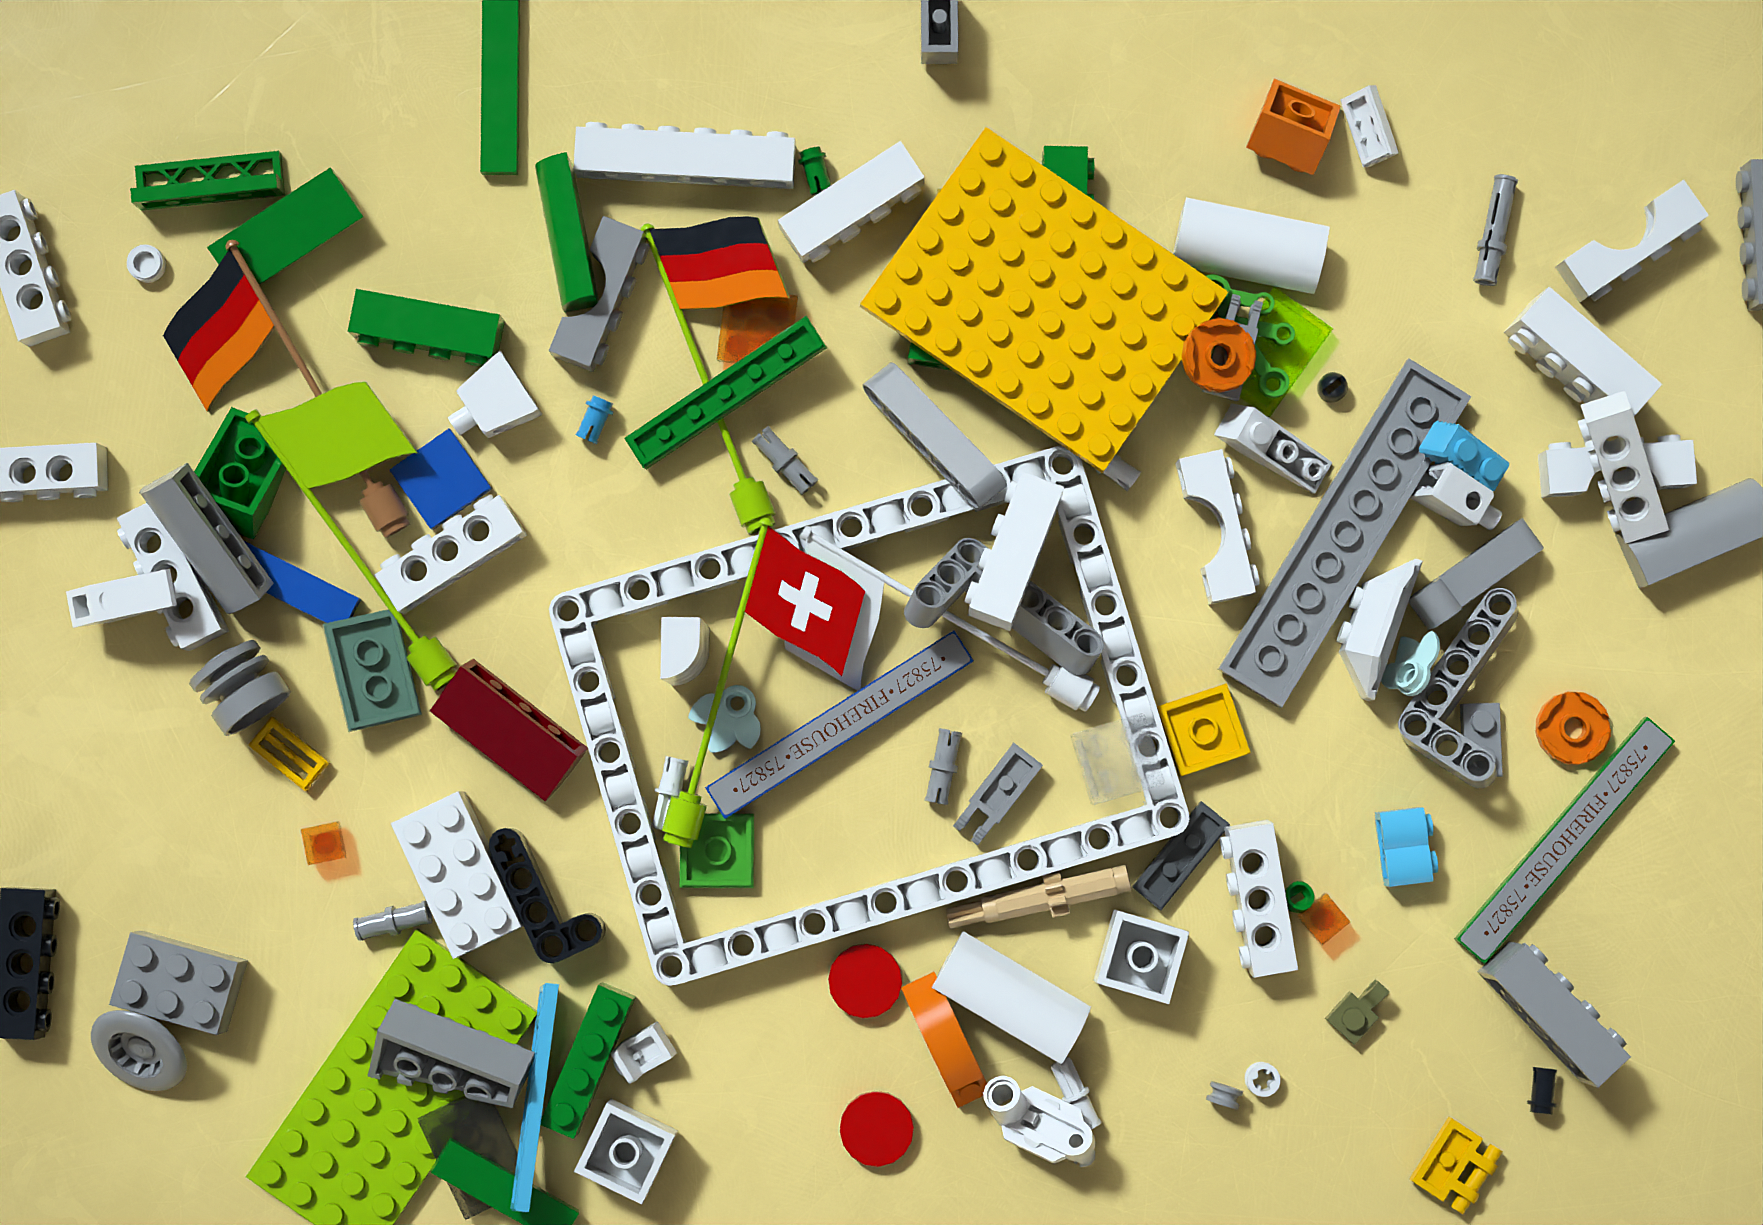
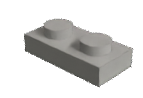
(1482, 725)

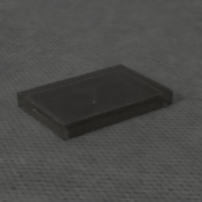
(478, 1128)

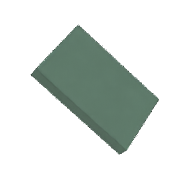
(371, 670)

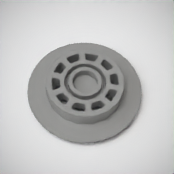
(138, 1050)

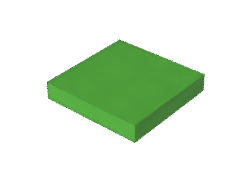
(721, 854)

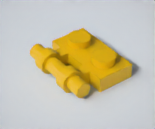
(1447, 1159)

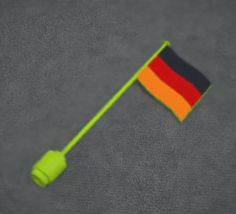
(717, 268)

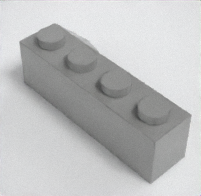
(448, 1056)

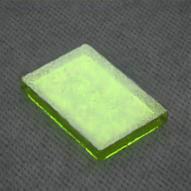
(1293, 358)

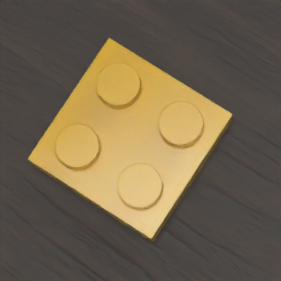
(1203, 730)

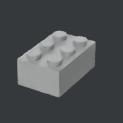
(178, 982)

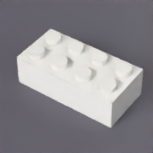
(1578, 353)
(457, 873)

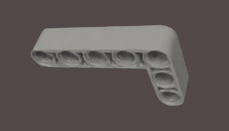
(1038, 620)
(1455, 687)

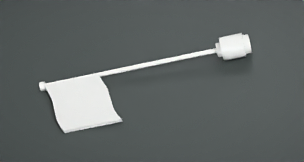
(1062, 685)

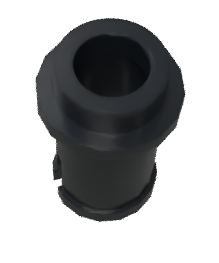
(1543, 1091)

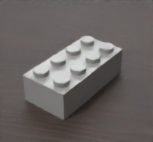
(1555, 1013)

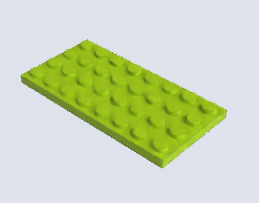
(355, 1140)

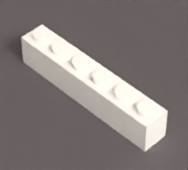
(684, 156)

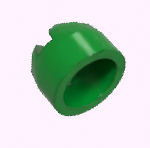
(1294, 889)

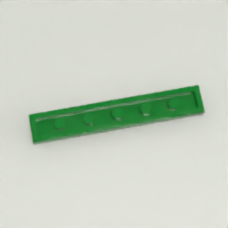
(500, 87)
(725, 392)

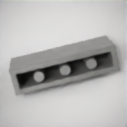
(1698, 533)
(207, 538)

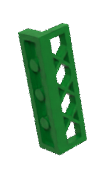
(209, 189)

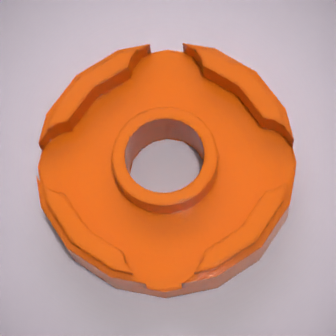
(1198, 361)
(1551, 732)

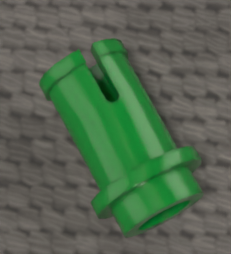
(815, 169)

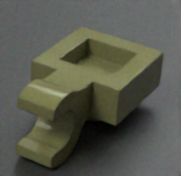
(1354, 1015)

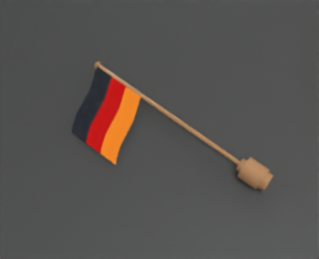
(224, 331)

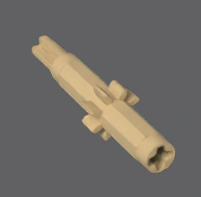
(1052, 895)

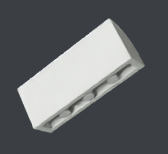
(1251, 245)
(683, 648)
(1012, 997)

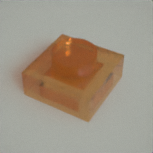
(323, 843)
(1323, 919)

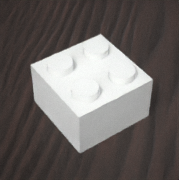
(1141, 956)
(625, 1151)

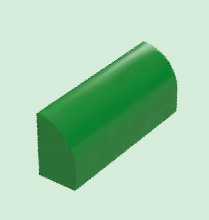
(292, 226)
(566, 233)

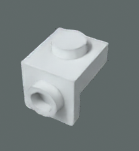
(642, 1052)

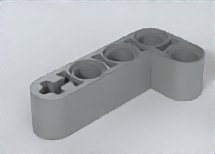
(1475, 574)

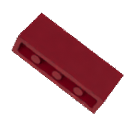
(508, 729)

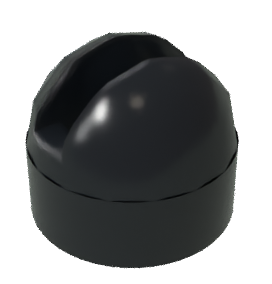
(1338, 393)

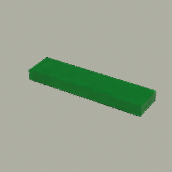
(494, 1186)

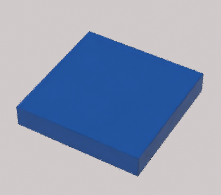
(440, 479)

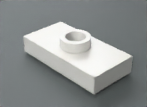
(1369, 126)

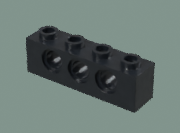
(44, 908)

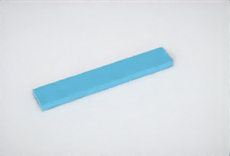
(534, 1098)

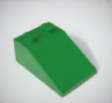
(241, 473)

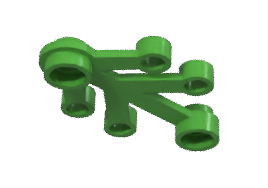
(1266, 330)

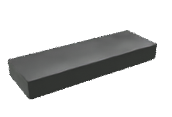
(1180, 856)

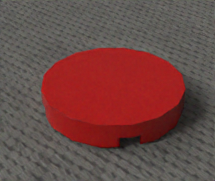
(865, 980)
(876, 1128)

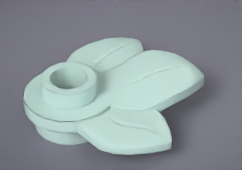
(1412, 664)
(729, 724)

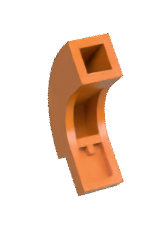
(945, 1040)

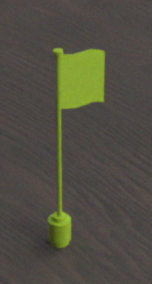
(331, 442)

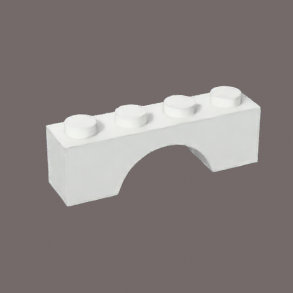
(1667, 217)
(1569, 470)
(1207, 481)

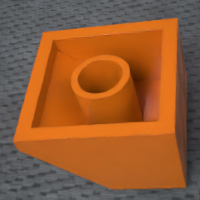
(1293, 127)

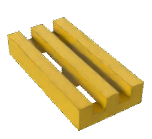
(314, 773)

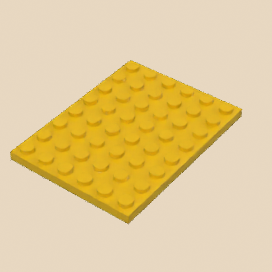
(1043, 299)

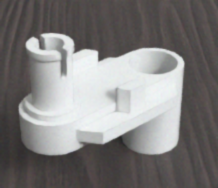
(1040, 1122)

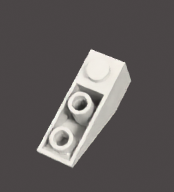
(1272, 446)
(121, 598)

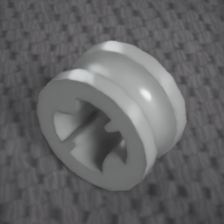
(1224, 1095)

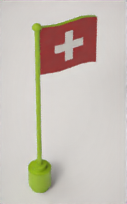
(795, 601)

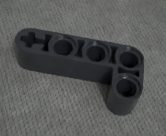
(539, 892)

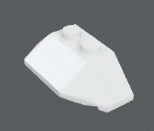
(1374, 625)

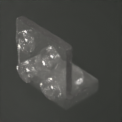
(1117, 759)

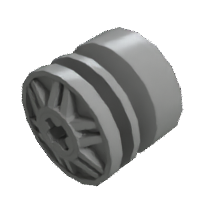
(236, 681)

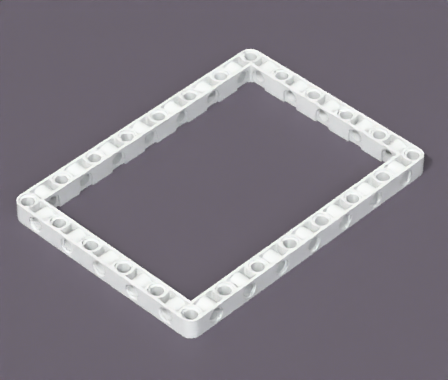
(914, 892)

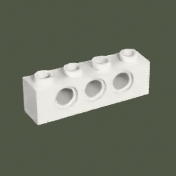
(52, 316)
(1611, 418)
(86, 459)
(503, 533)
(206, 620)
(1279, 952)

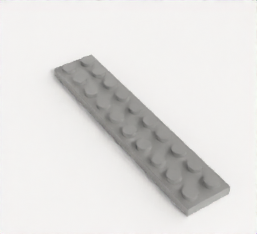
(1341, 535)

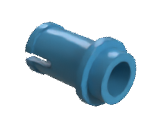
(595, 416)

